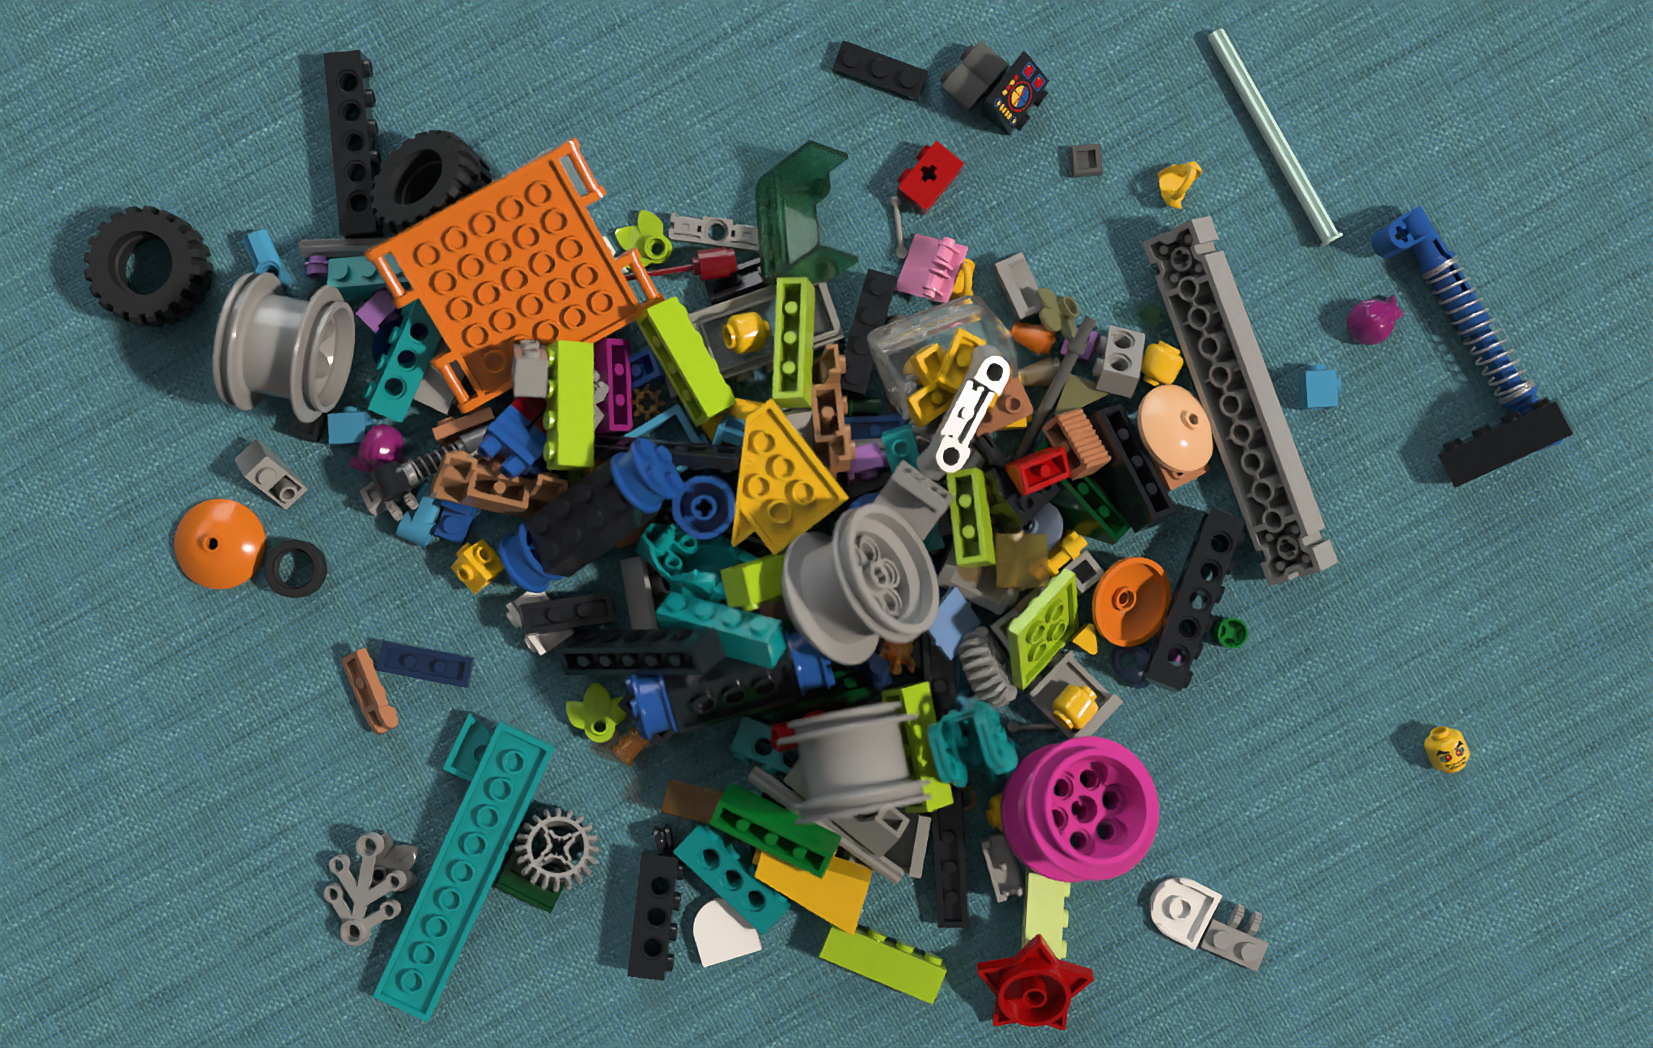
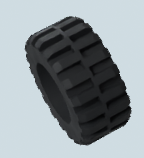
(425, 179)
(112, 251)

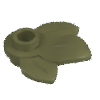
(1058, 312)

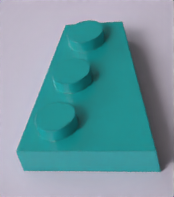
(468, 749)

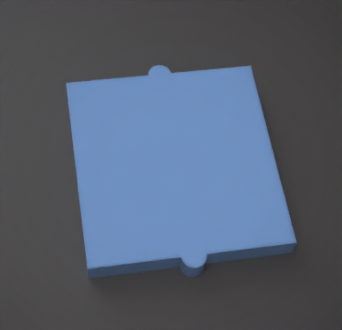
(952, 623)

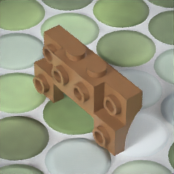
(830, 432)
(481, 487)

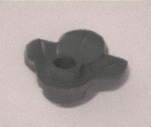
(393, 859)

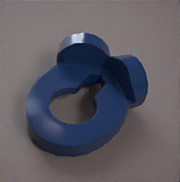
(1130, 675)

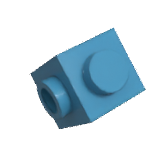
(1318, 388)
(349, 426)

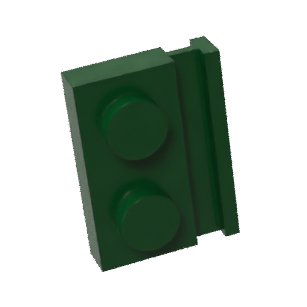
(520, 886)

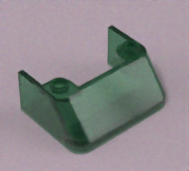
(789, 221)

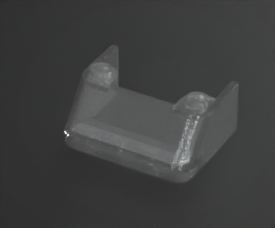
(901, 340)

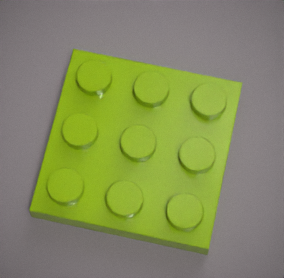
(1043, 628)

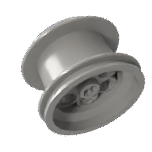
(283, 347)
(860, 584)
(853, 763)

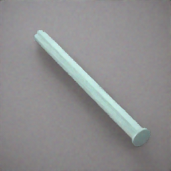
(1273, 137)

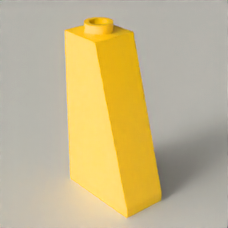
(834, 897)

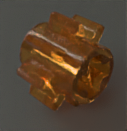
(641, 396)

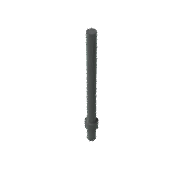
(1076, 347)

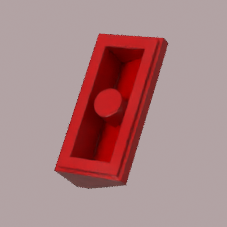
(1039, 469)

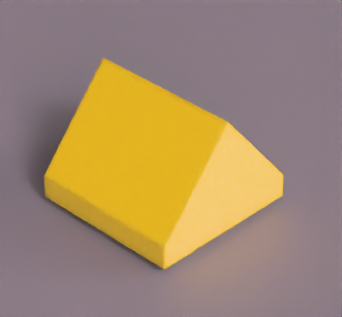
(1086, 638)

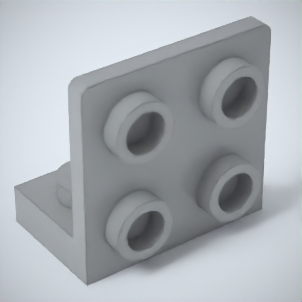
(915, 498)

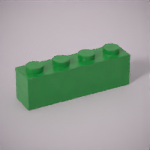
(774, 830)

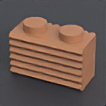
(1081, 444)

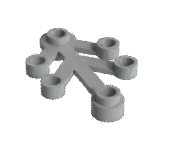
(361, 892)

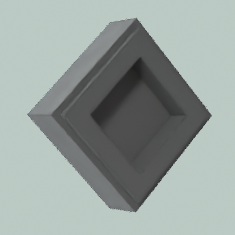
(1085, 160)

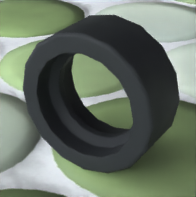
(272, 565)

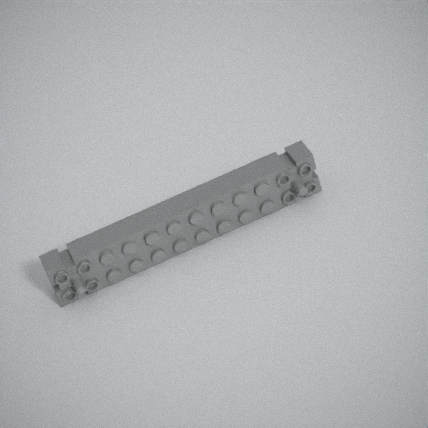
(1240, 401)

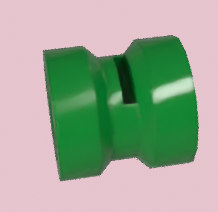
(1235, 633)

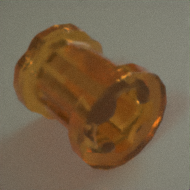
(630, 746)

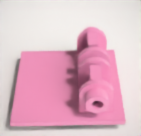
(931, 268)

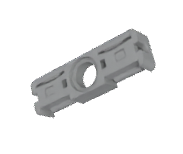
(695, 232)

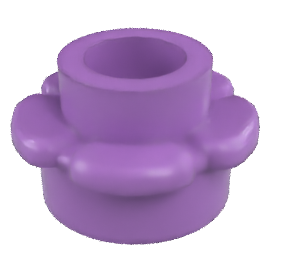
(317, 267)

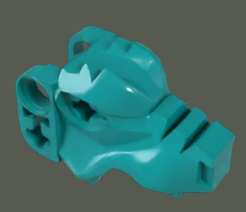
(689, 562)
(972, 742)

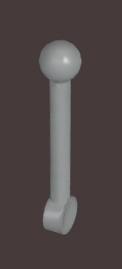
(901, 251)
(1013, 727)

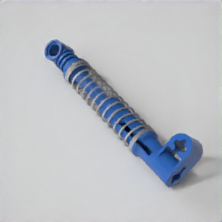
(1441, 271)

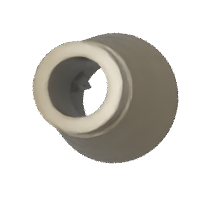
(1040, 373)

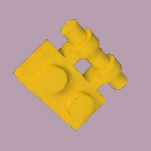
(1067, 549)

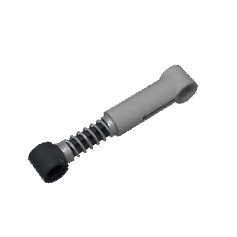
(395, 479)

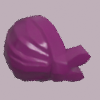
(1373, 320)
(379, 447)

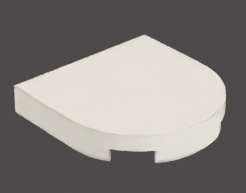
(1183, 909)
(723, 933)

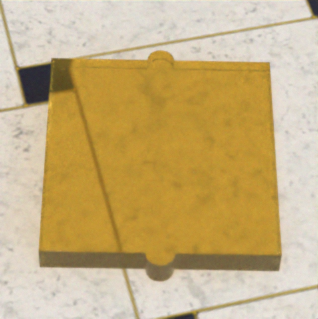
(1021, 560)

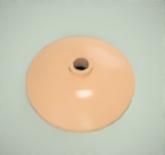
(1175, 428)

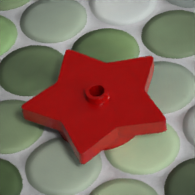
(1033, 986)

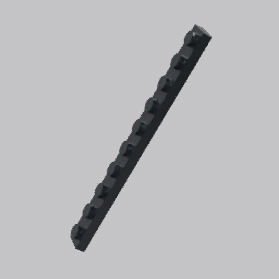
(947, 820)

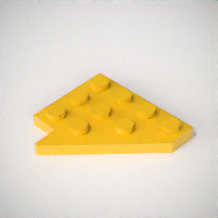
(780, 482)

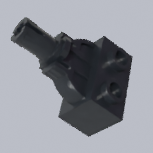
(1009, 507)

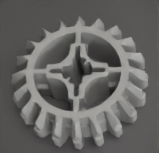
(987, 667)
(564, 860)

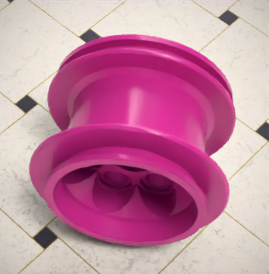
(1127, 822)

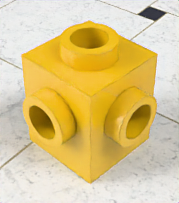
(477, 565)

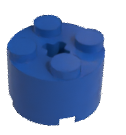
(693, 518)

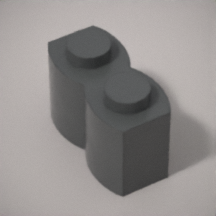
(973, 77)

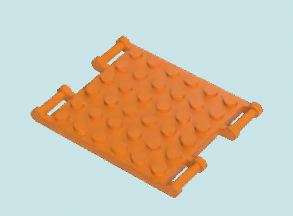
(513, 269)

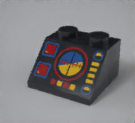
(1015, 95)

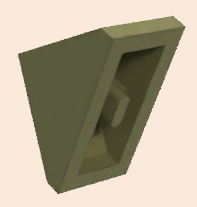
(1076, 394)

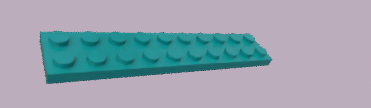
(464, 871)

